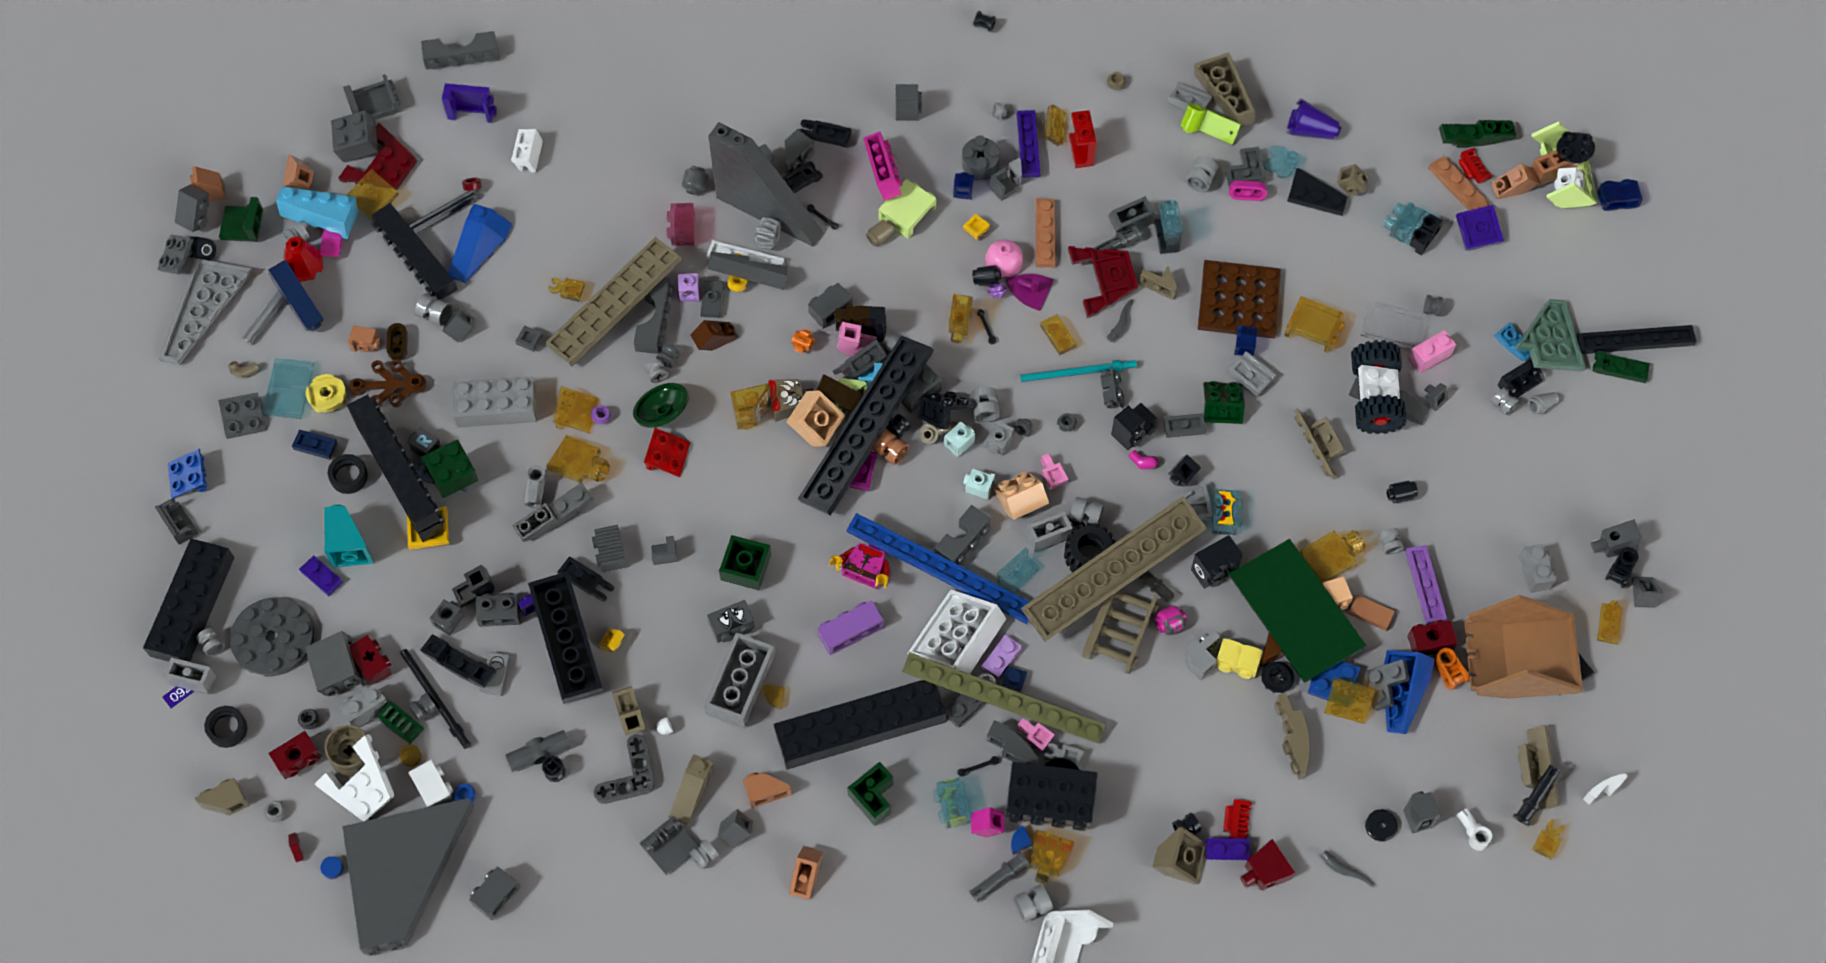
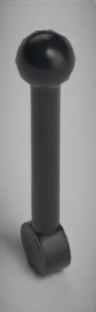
(810, 208)
(992, 340)
(994, 761)

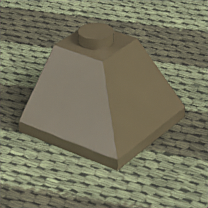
(1181, 856)

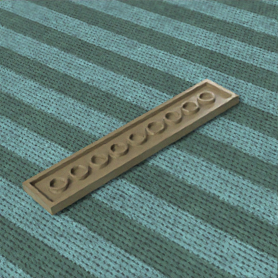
(1113, 569)

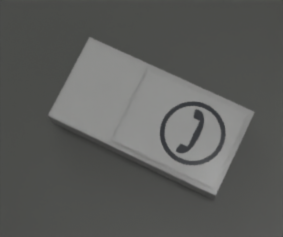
(500, 663)

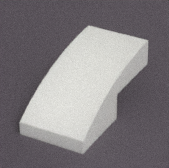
(1608, 786)

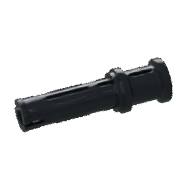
(1531, 804)

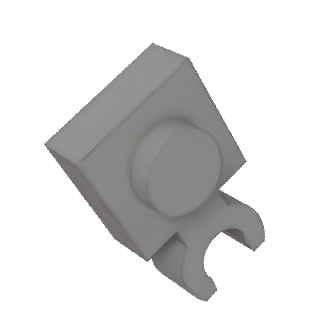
(1067, 752)

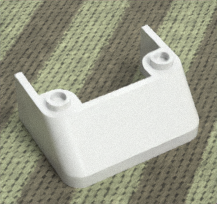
(1065, 933)

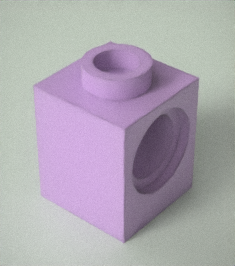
(688, 287)

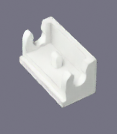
(527, 149)

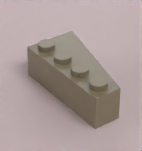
(1223, 82)

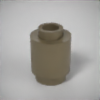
(880, 232)

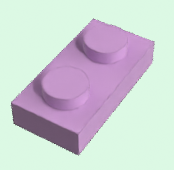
(1001, 657)

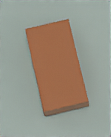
(1371, 612)

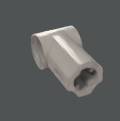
(535, 488)

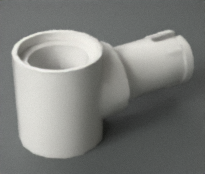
(1473, 829)

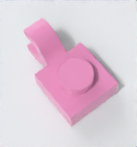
(1053, 474)
(1037, 736)

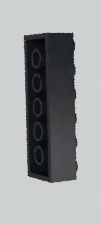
(189, 601)
(565, 637)

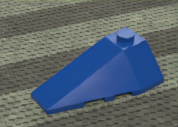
(479, 238)
(1410, 693)

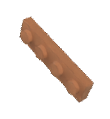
(1457, 184)
(1045, 232)

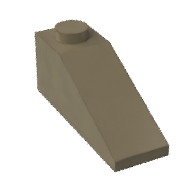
(691, 788)

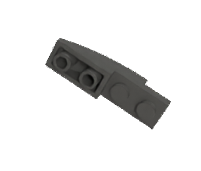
(553, 515)

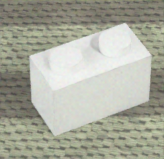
(430, 784)

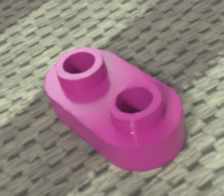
(1247, 190)

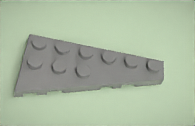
(203, 299)

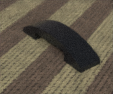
(457, 662)

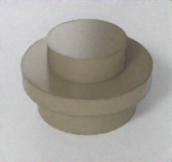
(1116, 81)

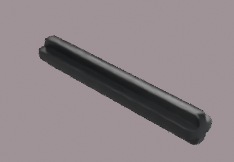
(443, 211)

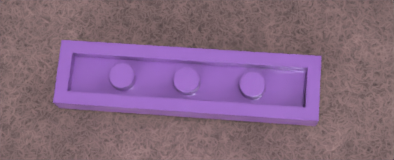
(1425, 584)

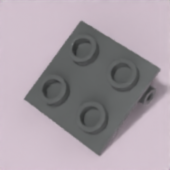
(242, 415)
(669, 845)

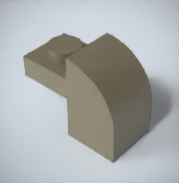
(628, 710)

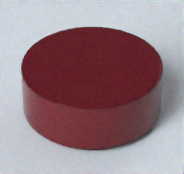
(471, 184)

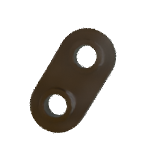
(397, 343)

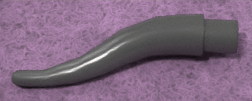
(1119, 328)
(1338, 867)

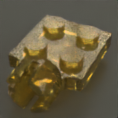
(578, 461)
(1333, 554)

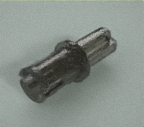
(1156, 585)

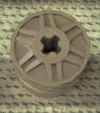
(339, 744)

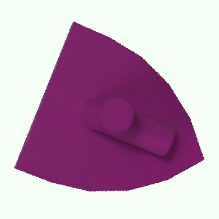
(1030, 289)

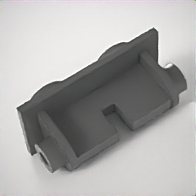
(1114, 394)

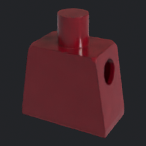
(1267, 868)

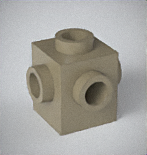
(1352, 179)

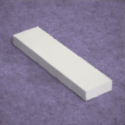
(754, 256)

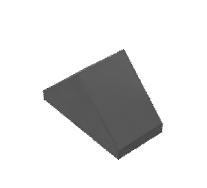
(1646, 592)

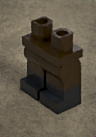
(870, 319)

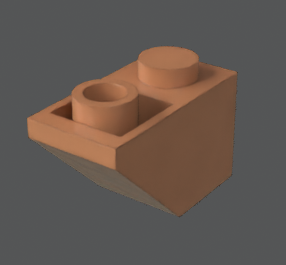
(297, 174)
(209, 182)
(1515, 182)

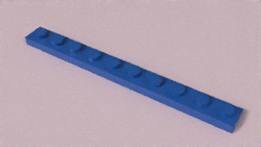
(937, 566)

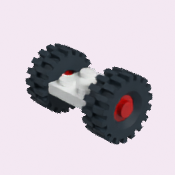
(1380, 402)

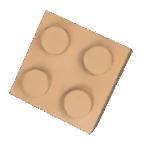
(815, 418)

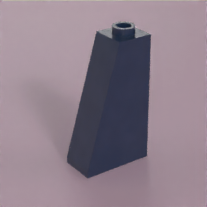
(295, 296)

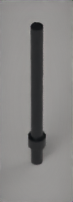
(455, 728)

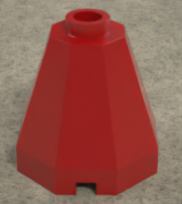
(303, 258)

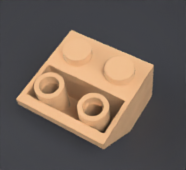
(1021, 494)

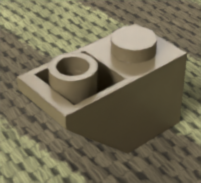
(224, 799)

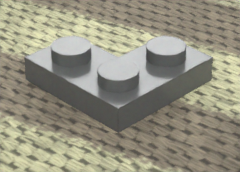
(1251, 168)
(1383, 678)

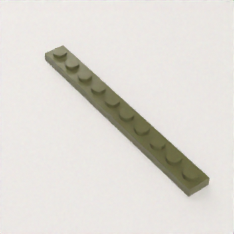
(1003, 697)

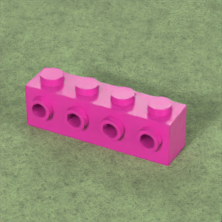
(882, 166)

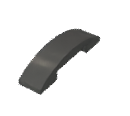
(1415, 409)

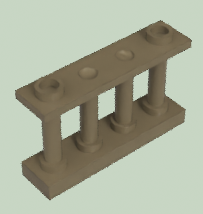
(1101, 629)

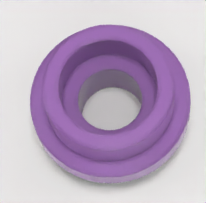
(997, 290)
(603, 410)

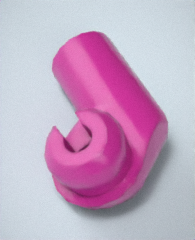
(1146, 462)

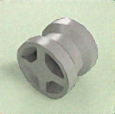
(656, 371)

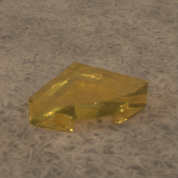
(774, 695)

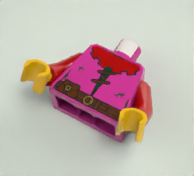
(863, 565)

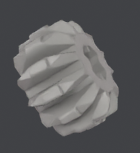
(767, 233)

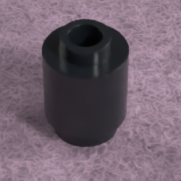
(986, 275)
(1402, 491)

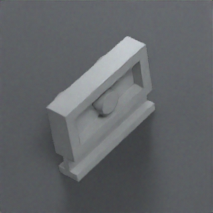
(1184, 94)
(1251, 373)

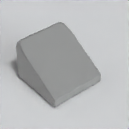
(1015, 171)

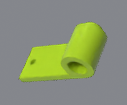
(1209, 122)

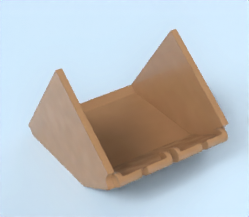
(1522, 650)

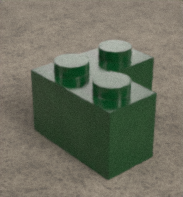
(867, 793)

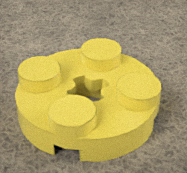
(329, 403)

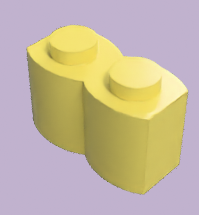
(1238, 658)

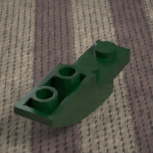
(1479, 134)

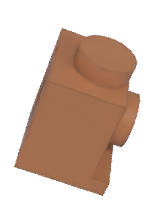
(363, 339)

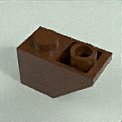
(713, 334)

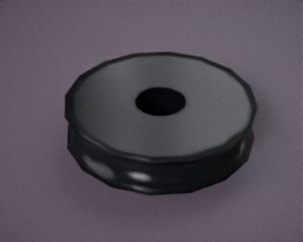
(1387, 819)

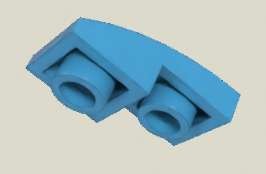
(1509, 337)

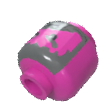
(1170, 620)

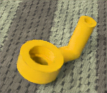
(736, 284)

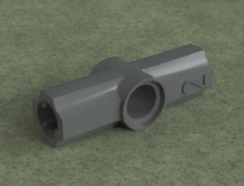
(537, 750)

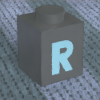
(423, 442)

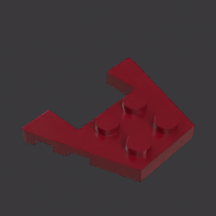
(391, 163)
(1113, 275)

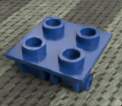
(187, 474)

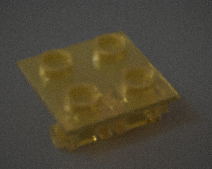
(574, 410)
(1349, 700)

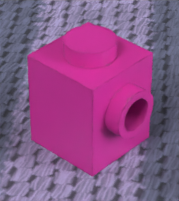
(987, 822)

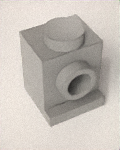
(1003, 432)

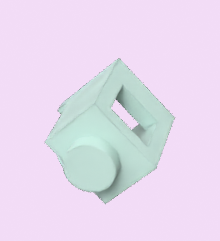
(981, 488)

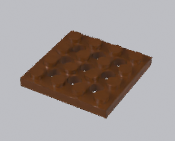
(1250, 274)

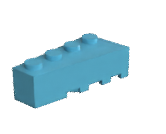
(319, 209)

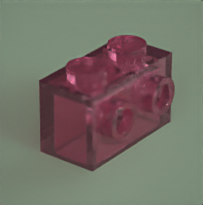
(681, 224)

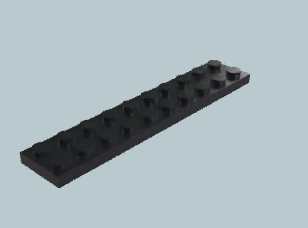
(865, 425)

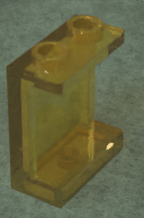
(1315, 323)

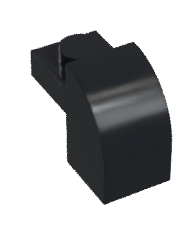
(477, 584)

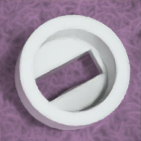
(664, 726)

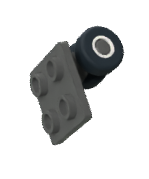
(180, 247)

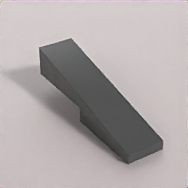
(741, 267)

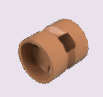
(890, 447)

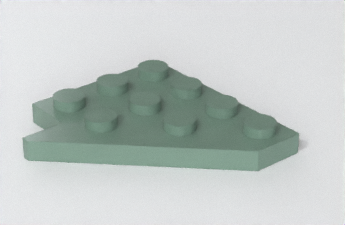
(1552, 339)

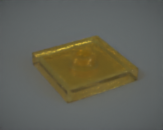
(372, 193)

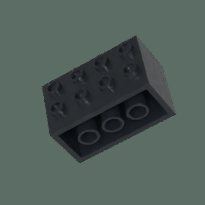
(1051, 795)

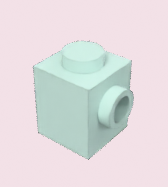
(959, 439)

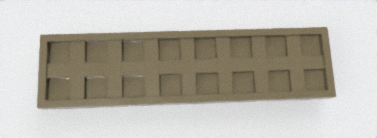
(613, 301)

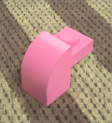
(851, 340)

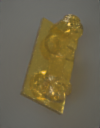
(1609, 622)

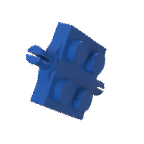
(1321, 684)

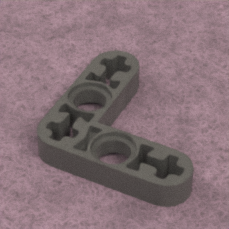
(638, 776)

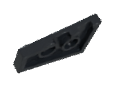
(1315, 194)

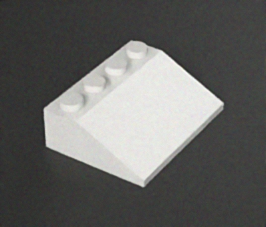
(959, 631)

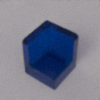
(1245, 340)

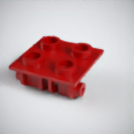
(666, 452)

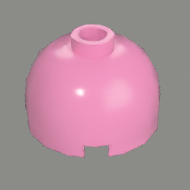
(1006, 256)

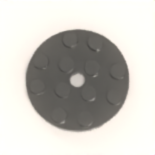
(273, 657)

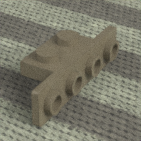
(1324, 439)
(1535, 761)

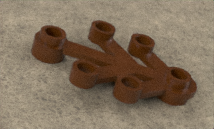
(390, 385)

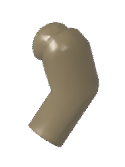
(241, 371)

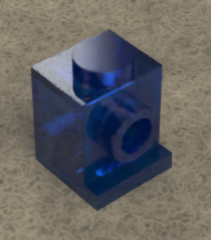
(963, 181)

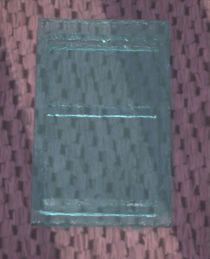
(288, 388)

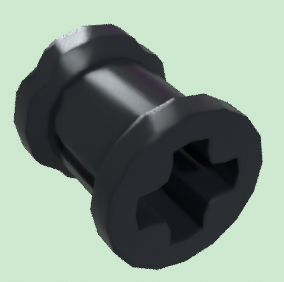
(984, 21)

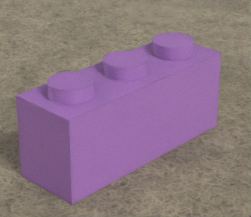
(850, 627)

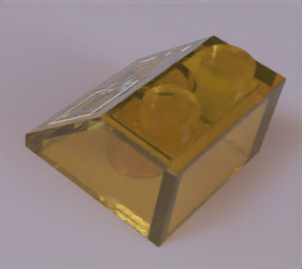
(750, 405)

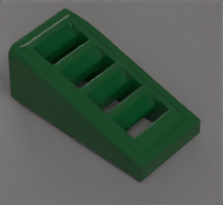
(388, 710)

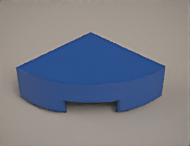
(1020, 840)

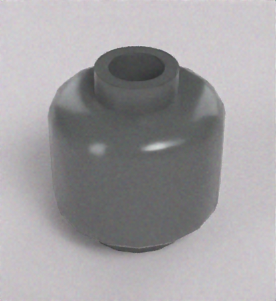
(695, 180)

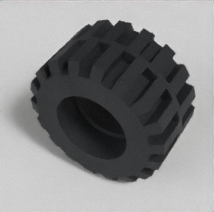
(1085, 536)

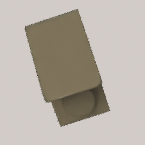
(1161, 284)

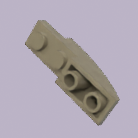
(1297, 742)

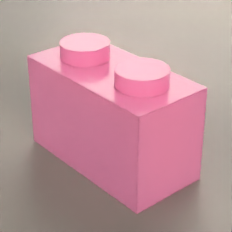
(1432, 351)

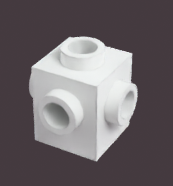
(1568, 176)

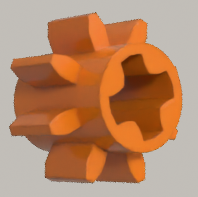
(802, 340)

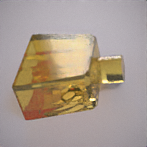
(960, 317)
(1049, 855)

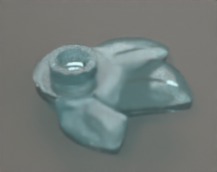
(1280, 161)

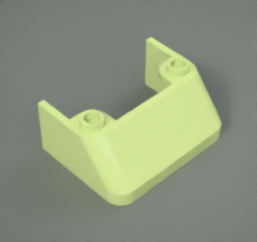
(1572, 194)

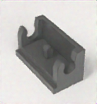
(176, 520)

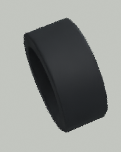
(355, 485)
(216, 715)

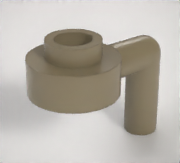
(935, 432)

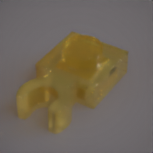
(569, 289)
(1547, 842)

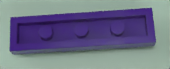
(1028, 143)

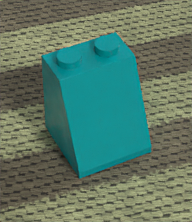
(342, 539)

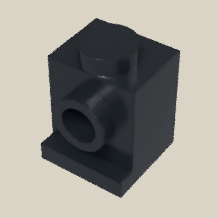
(1189, 467)

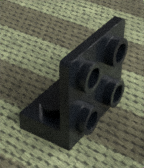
(937, 407)

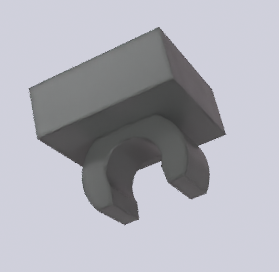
(1436, 396)

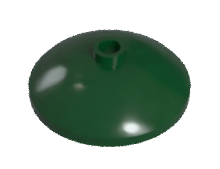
(661, 405)

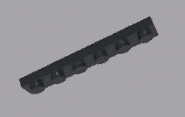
(1636, 339)

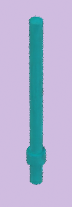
(1116, 364)

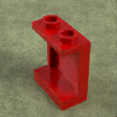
(1083, 139)

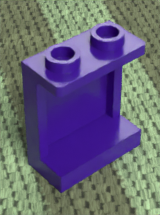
(468, 99)

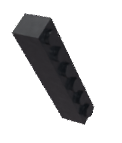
(414, 252)

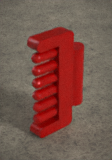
(1470, 168)
(1233, 817)

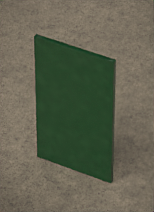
(1297, 610)

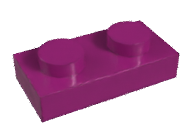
(864, 476)

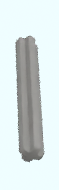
(263, 318)

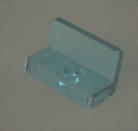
(1017, 571)

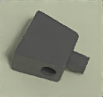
(1617, 538)

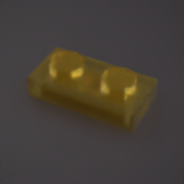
(1055, 125)
(1058, 334)

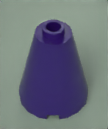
(1312, 122)

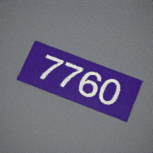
(176, 695)

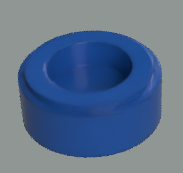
(464, 791)
(331, 867)

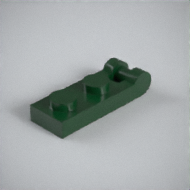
(1621, 367)

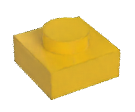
(976, 226)
(611, 640)

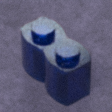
(1619, 195)

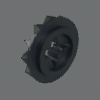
(1285, 673)

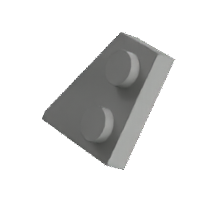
(1199, 501)

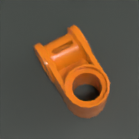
(1452, 672)

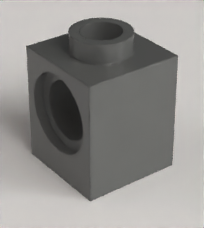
(447, 625)

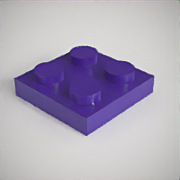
(1479, 227)

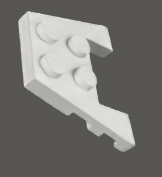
(366, 789)

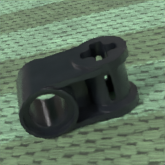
(1621, 569)

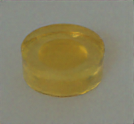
(410, 755)

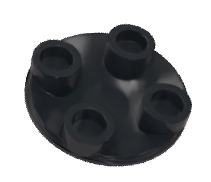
(1575, 147)

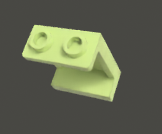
(908, 208)

